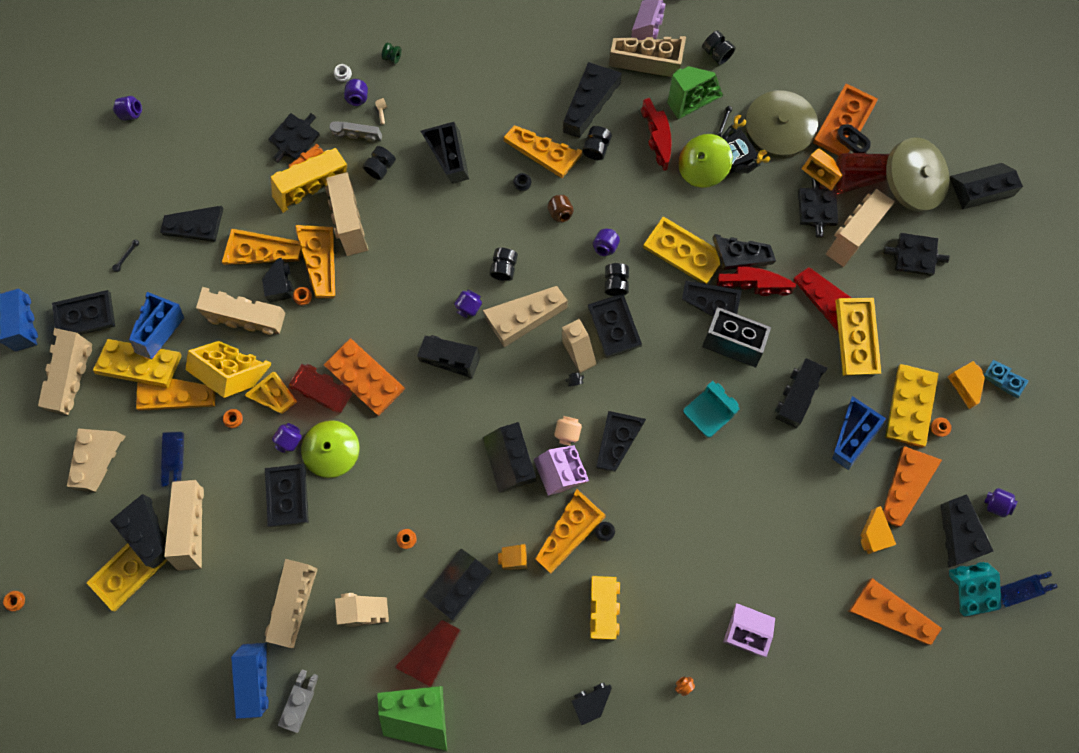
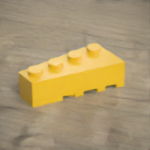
(305, 178)

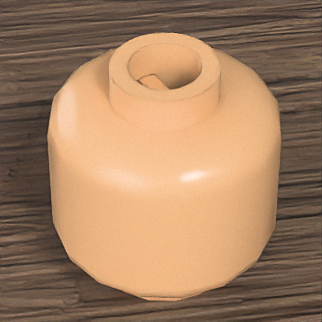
(568, 430)

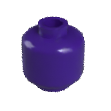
(355, 92)
(127, 108)
(606, 242)
(468, 303)
(287, 437)
(1001, 503)

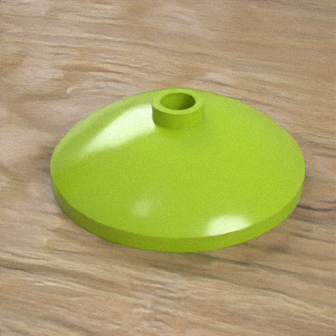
(710, 169)
(336, 459)

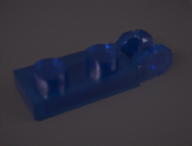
(172, 456)
(1025, 589)

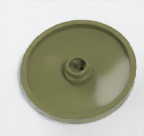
(781, 124)
(917, 174)

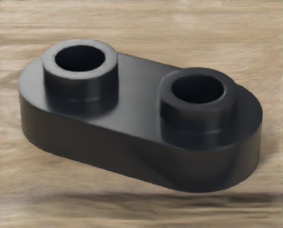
(854, 139)

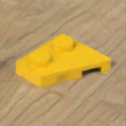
(272, 393)

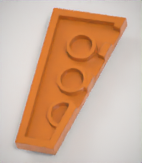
(889, 610)

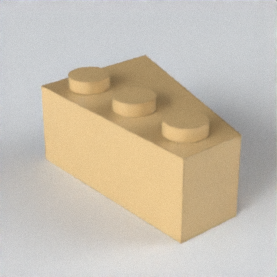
(91, 458)
(360, 610)

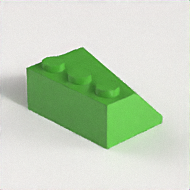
(691, 90)
(414, 716)

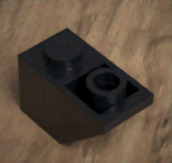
(276, 282)
(591, 705)

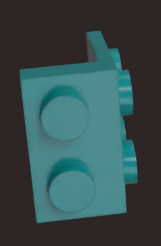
(711, 409)
(977, 588)

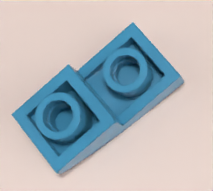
(1004, 379)

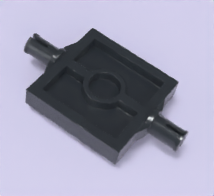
(294, 137)
(818, 207)
(916, 254)

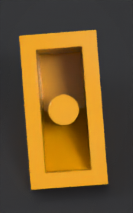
(822, 168)
(968, 383)
(876, 532)
(513, 557)

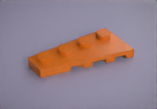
(908, 482)

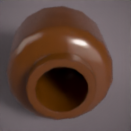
(560, 208)

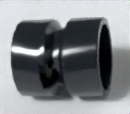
(721, 49)
(597, 143)
(378, 164)
(503, 264)
(616, 279)

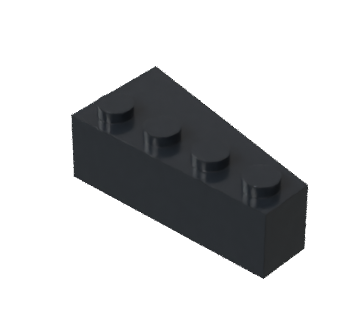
(591, 94)

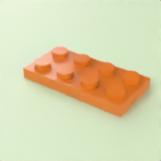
(850, 108)
(364, 377)

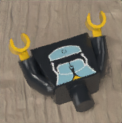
(744, 155)

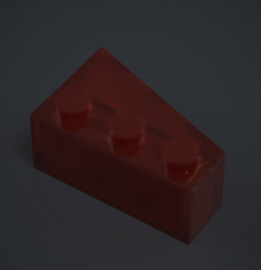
(860, 170)
(320, 388)
(430, 654)

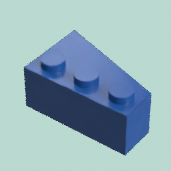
(16, 321)
(155, 325)
(856, 432)
(250, 680)

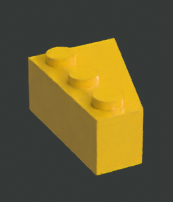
(604, 608)

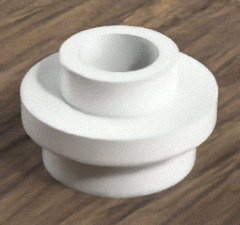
(342, 68)

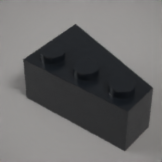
(448, 149)
(449, 355)
(799, 392)
(142, 531)
(963, 532)

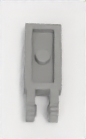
(354, 131)
(298, 703)

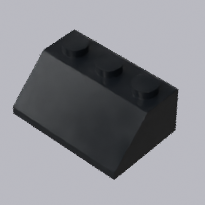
(986, 185)
(736, 337)
(509, 457)
(458, 584)

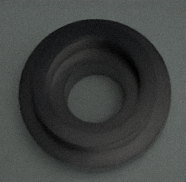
(522, 177)
(575, 379)
(607, 525)

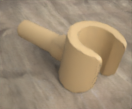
(380, 104)

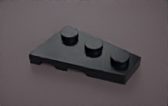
(193, 224)
(742, 254)
(709, 297)
(617, 439)

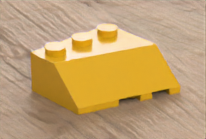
(225, 368)

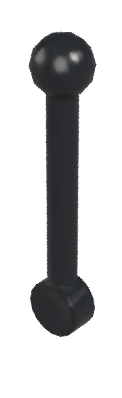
(728, 109)
(116, 267)

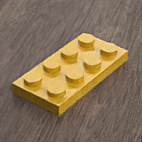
(683, 250)
(858, 336)
(122, 362)
(911, 405)
(121, 577)

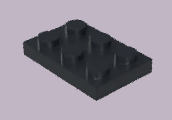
(84, 313)
(614, 325)
(286, 495)

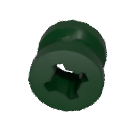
(391, 53)

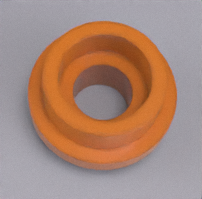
(300, 291)
(229, 414)
(937, 431)
(406, 545)
(8, 601)
(684, 686)

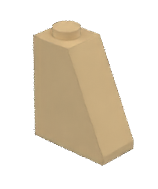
(578, 345)

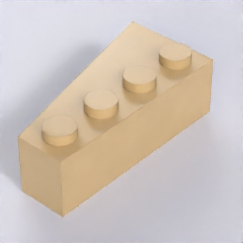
(64, 371)
(185, 526)

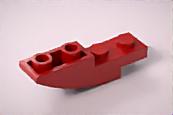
(660, 137)
(763, 281)

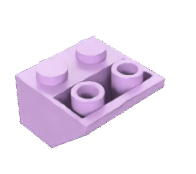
(648, 19)
(560, 469)
(750, 631)

